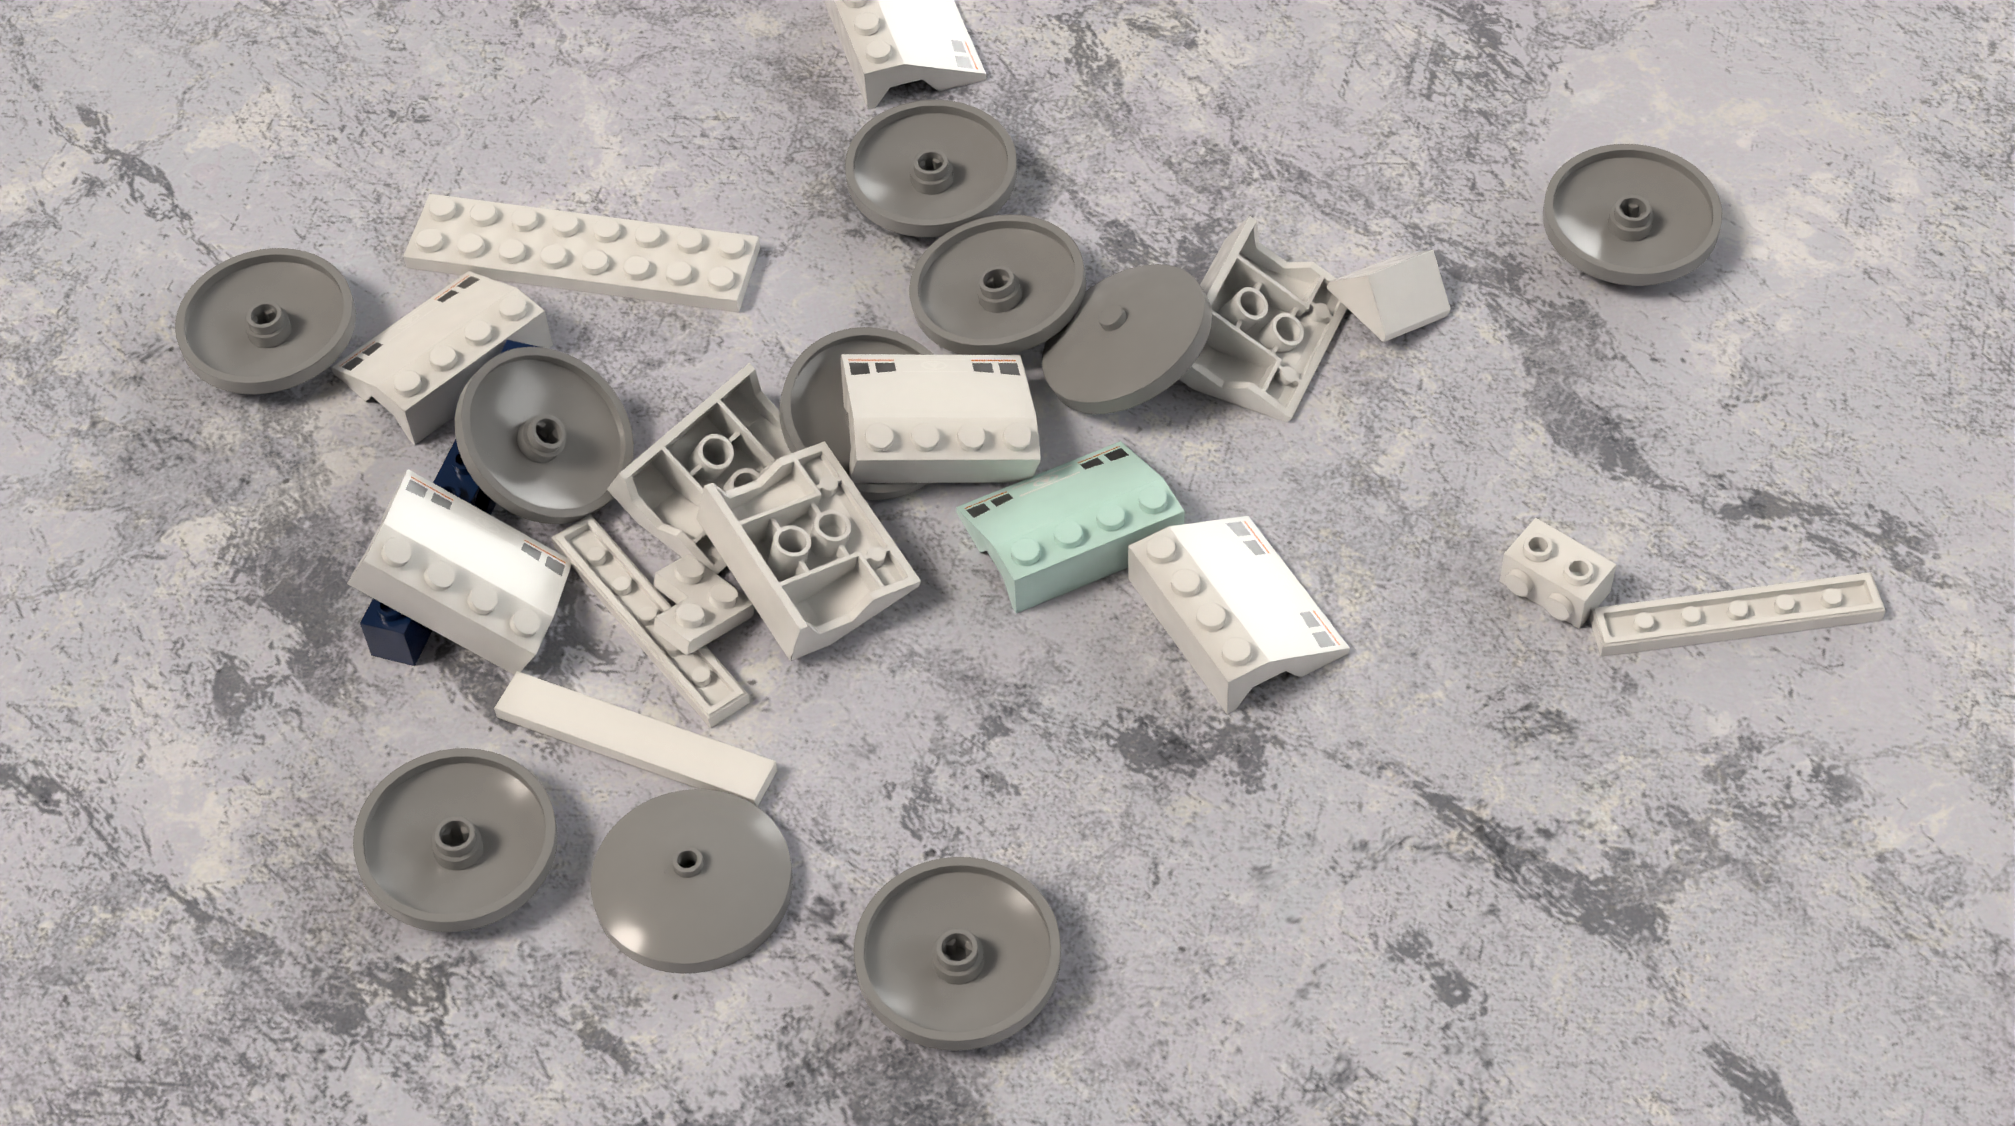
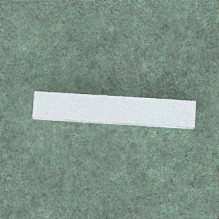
(634, 605)
(1736, 614)
(634, 738)

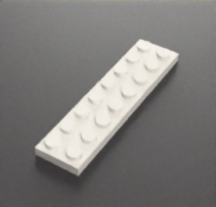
(583, 252)

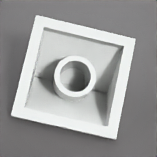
(1395, 294)

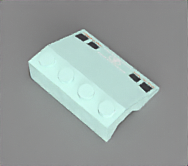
(1070, 523)

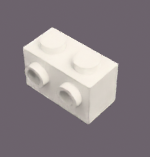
(1557, 573)

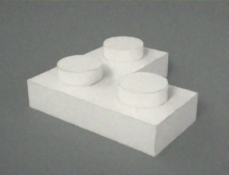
(703, 607)

